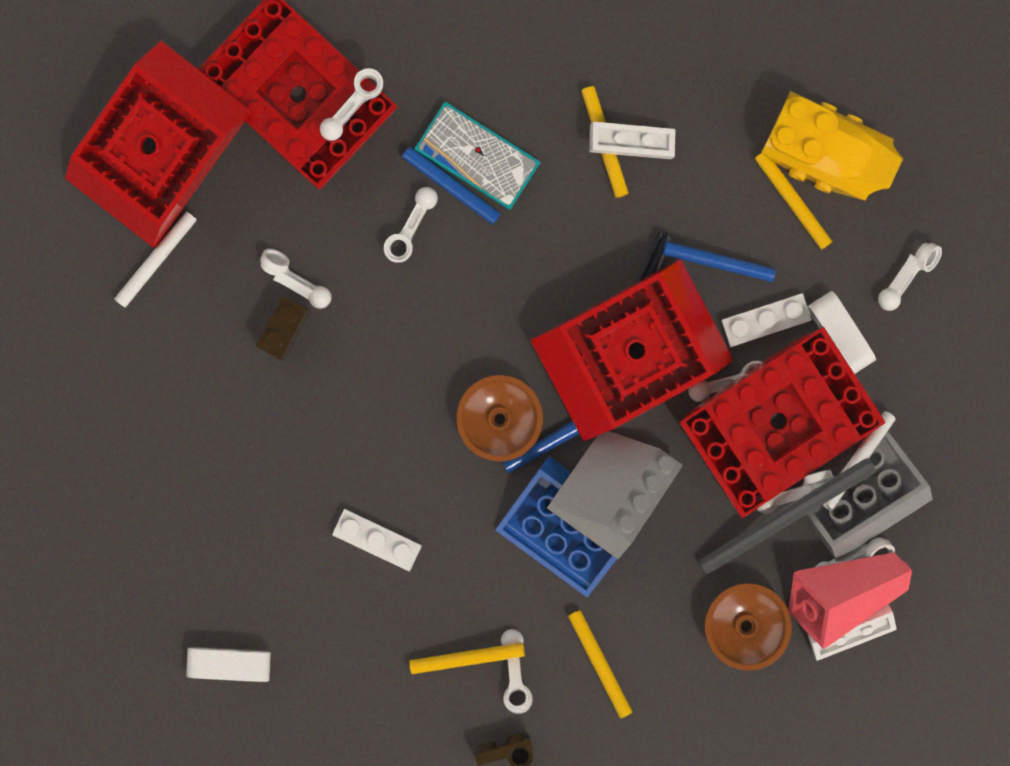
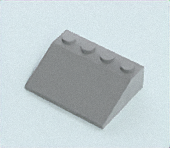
(614, 490)
(871, 504)

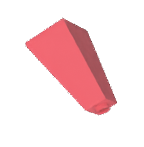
(844, 594)

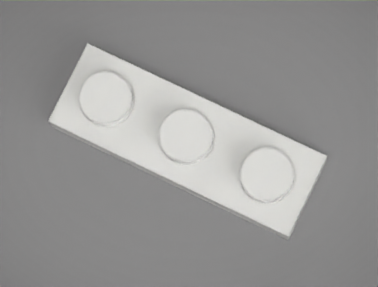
(632, 140)
(766, 320)
(377, 540)
(873, 627)

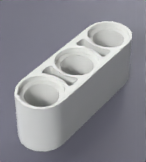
(832, 315)
(228, 664)

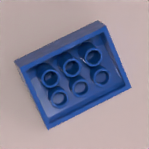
(551, 538)

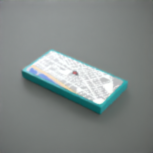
(477, 156)

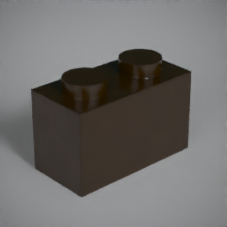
(283, 328)

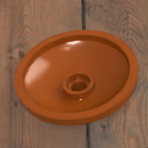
(499, 396)
(768, 631)

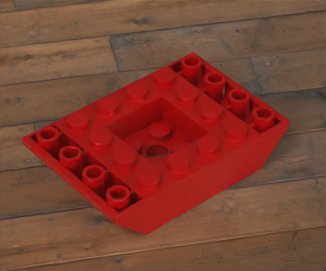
(272, 57)
(186, 118)
(592, 361)
(822, 412)

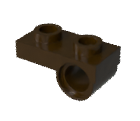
(491, 752)

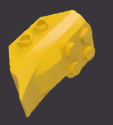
(831, 149)

